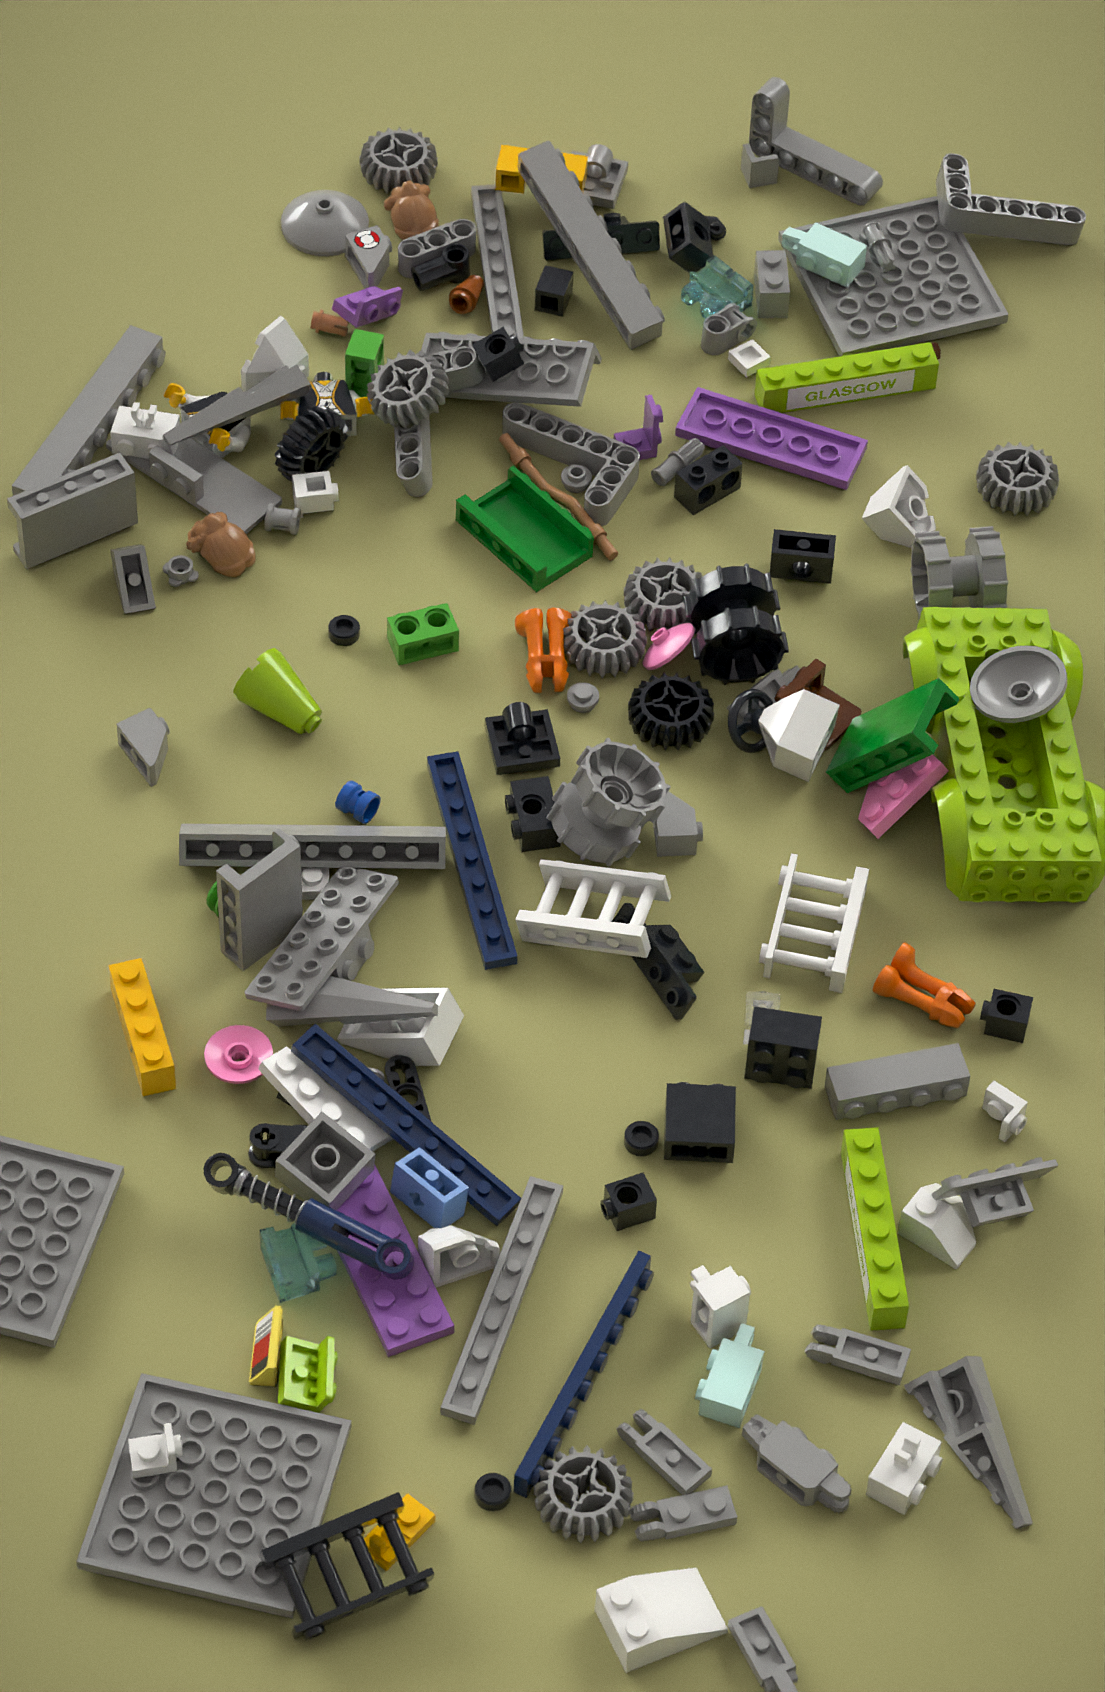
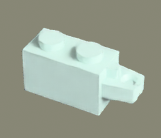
(826, 253)
(731, 1378)

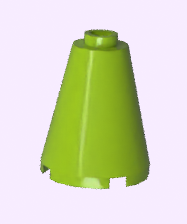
(278, 693)

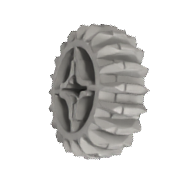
(397, 158)
(397, 404)
(1017, 478)
(658, 593)
(603, 631)
(594, 1511)

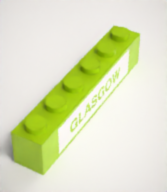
(847, 378)
(874, 1229)

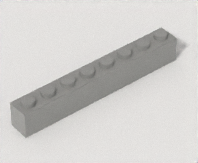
(590, 244)
(95, 409)
(320, 845)

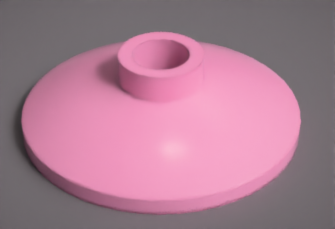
(667, 645)
(233, 1044)

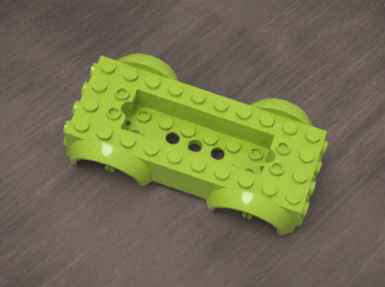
(1049, 829)

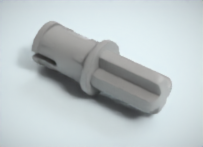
(879, 245)
(676, 461)

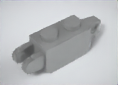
(797, 1464)

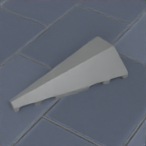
(280, 386)
(352, 1004)
(967, 1414)

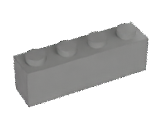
(897, 1081)

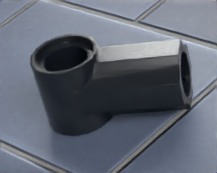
(451, 267)

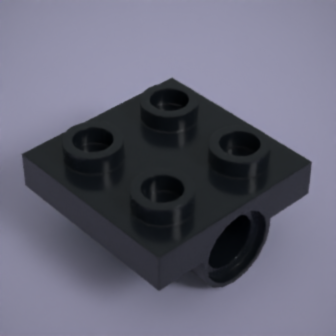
(522, 740)

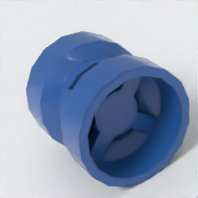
(358, 802)

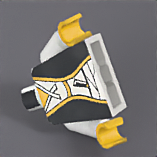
(333, 395)
(219, 440)

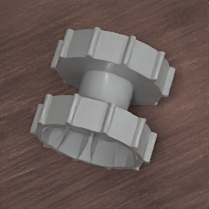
(977, 574)
(608, 802)

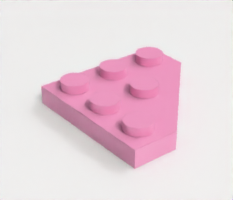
(897, 792)

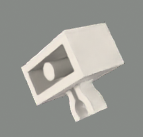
(140, 430)
(718, 1304)
(904, 1468)

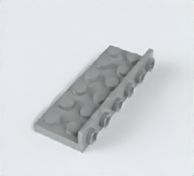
(552, 372)

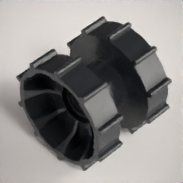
(735, 624)

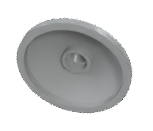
(320, 221)
(1018, 684)

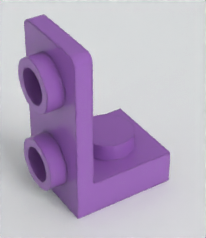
(648, 437)

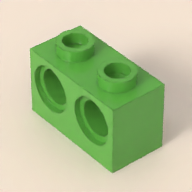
(362, 360)
(422, 634)

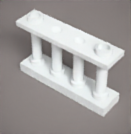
(593, 934)
(841, 941)

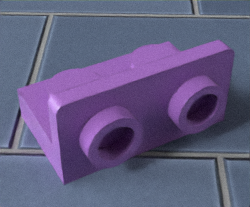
(368, 305)

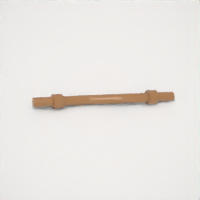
(522, 461)

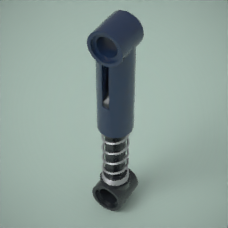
(312, 1218)

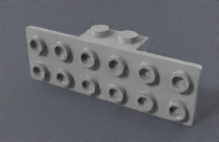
(208, 482)
(326, 940)

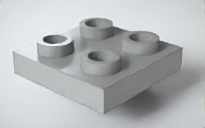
(604, 175)

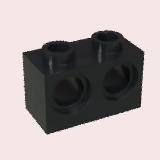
(708, 480)

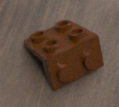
(812, 679)

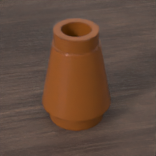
(466, 295)

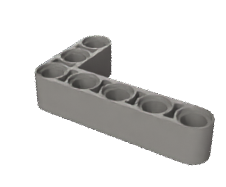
(802, 154)
(1000, 215)
(414, 442)
(607, 459)

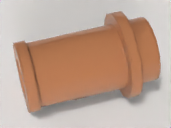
(328, 323)

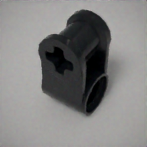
(278, 1140)

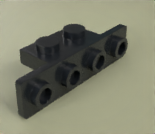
(631, 237)
(667, 964)

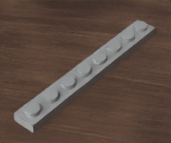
(496, 260)
(501, 1301)

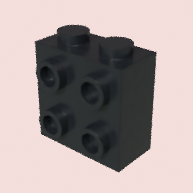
(699, 1122)

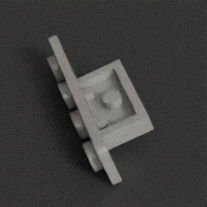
(996, 1194)

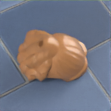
(411, 210)
(222, 544)

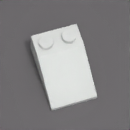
(420, 1038)
(657, 1615)

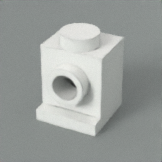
(314, 492)

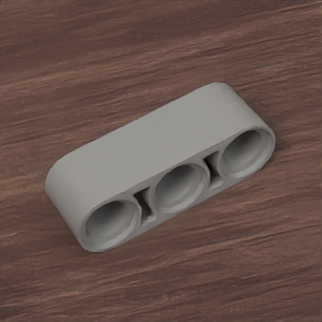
(433, 242)

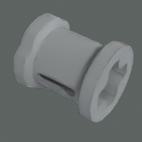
(282, 519)

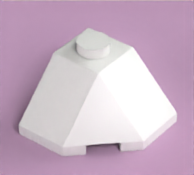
(276, 349)
(899, 509)
(938, 1226)
(455, 1254)

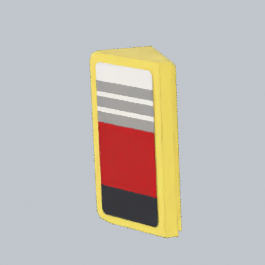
(267, 1348)

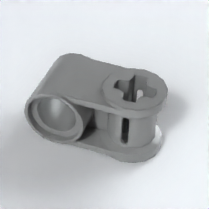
(726, 329)

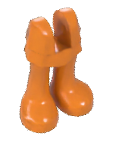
(530, 625)
(949, 1001)

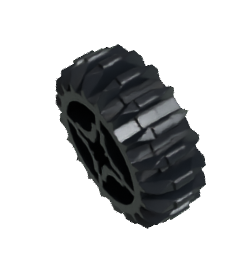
(311, 442)
(671, 711)

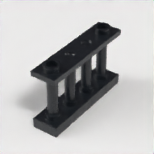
(351, 1529)

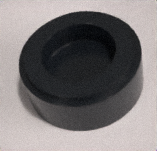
(344, 630)
(641, 1138)
(492, 1491)

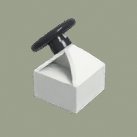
(791, 729)

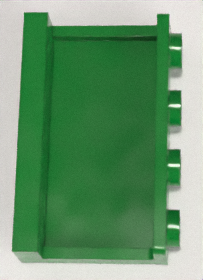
(526, 530)
(889, 736)

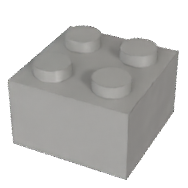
(325, 1163)

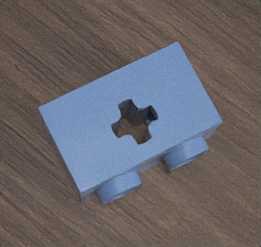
(429, 1189)

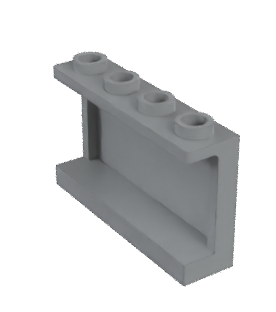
(74, 510)
(261, 903)

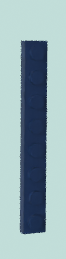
(472, 861)
(403, 1121)
(579, 1383)

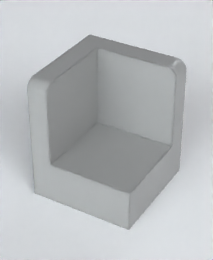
(759, 170)

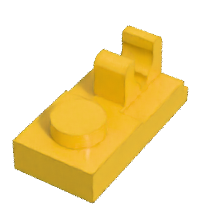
(413, 1523)

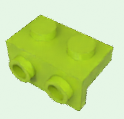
(307, 1373)

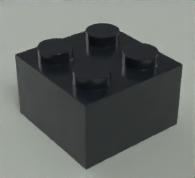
(783, 1047)

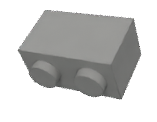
(771, 284)

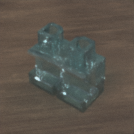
(716, 288)
(292, 1263)

